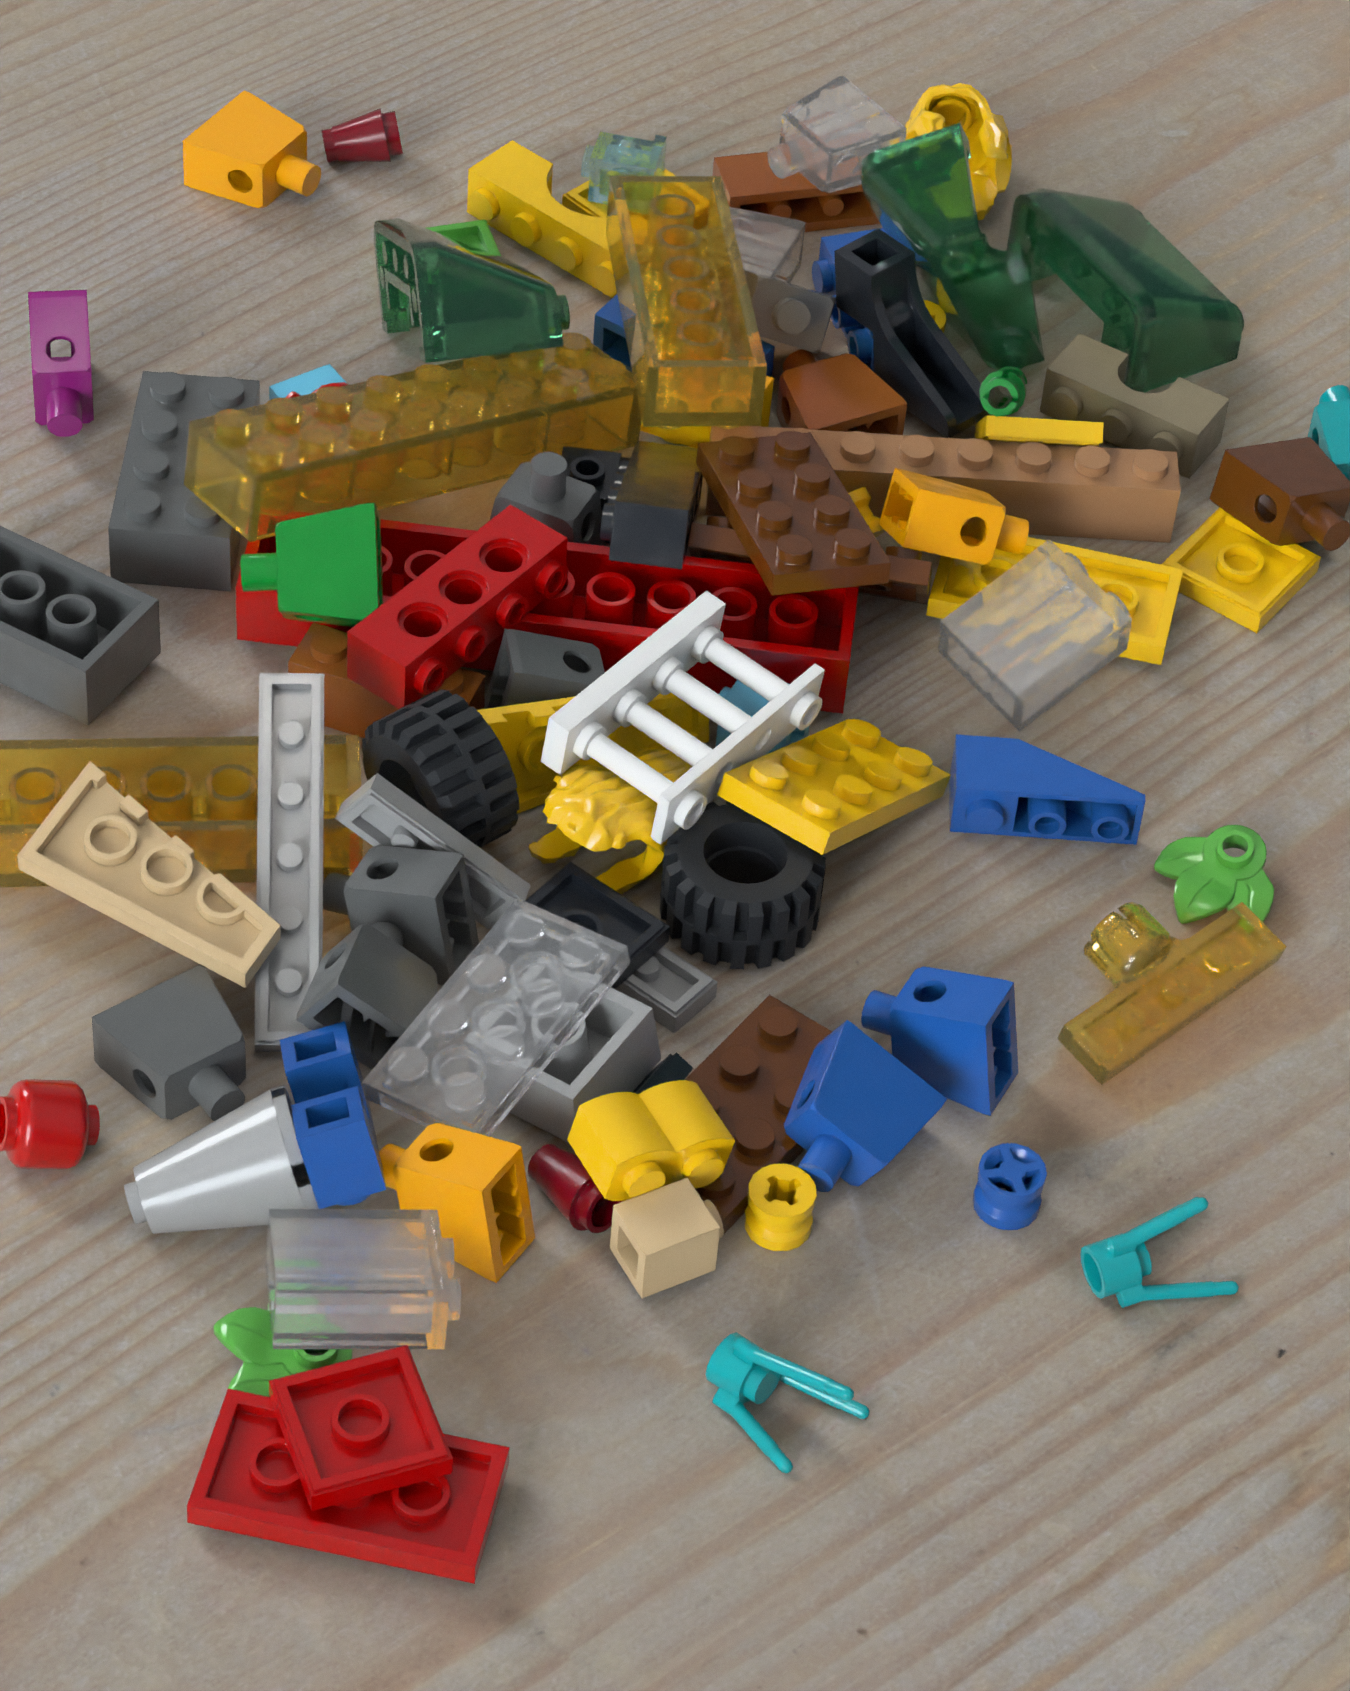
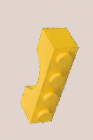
(516, 198)

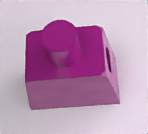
(61, 383)

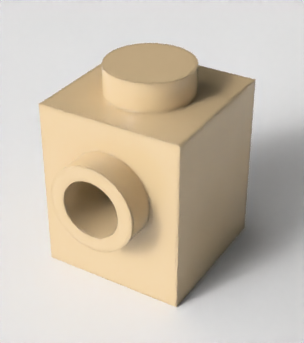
(665, 1237)

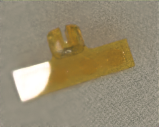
(1161, 982)

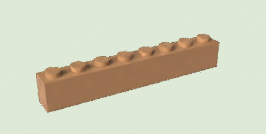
(1051, 485)

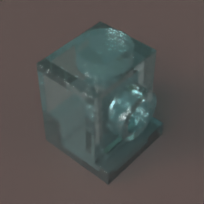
(620, 157)

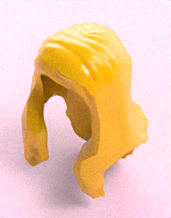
(986, 132)
(604, 813)

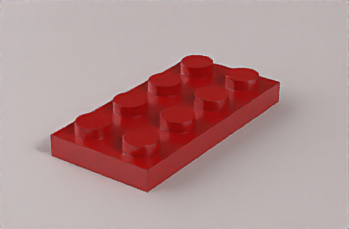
(423, 1527)

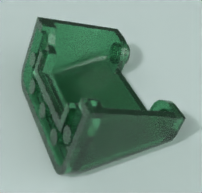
(928, 205)
(1133, 280)
(462, 296)

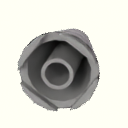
(225, 1172)

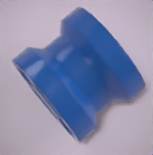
(1024, 1178)

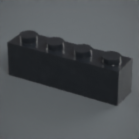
(653, 505)

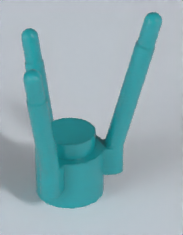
(1122, 1261)
(751, 1374)

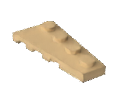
(128, 868)

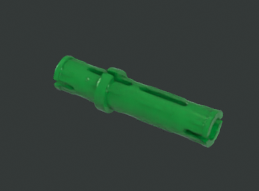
(994, 400)

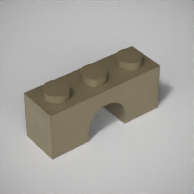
(1090, 387)

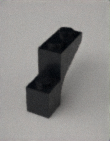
(910, 351)

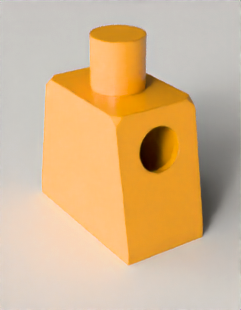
(249, 154)
(949, 519)
(475, 1188)

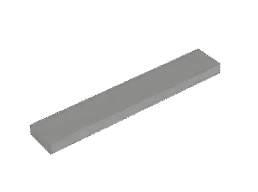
(289, 847)

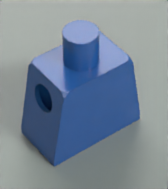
(952, 1033)
(856, 1108)

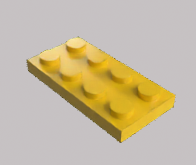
(1143, 586)
(834, 785)

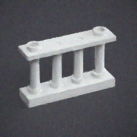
(659, 667)

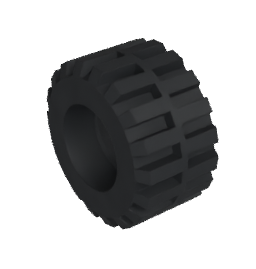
(447, 763)
(740, 889)

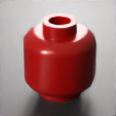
(47, 1124)

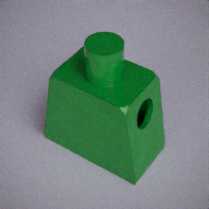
(323, 566)

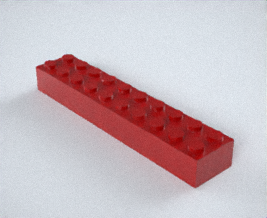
(619, 608)

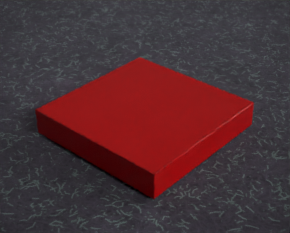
(360, 1427)

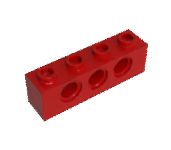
(457, 608)

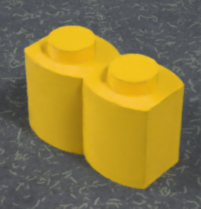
(650, 1139)

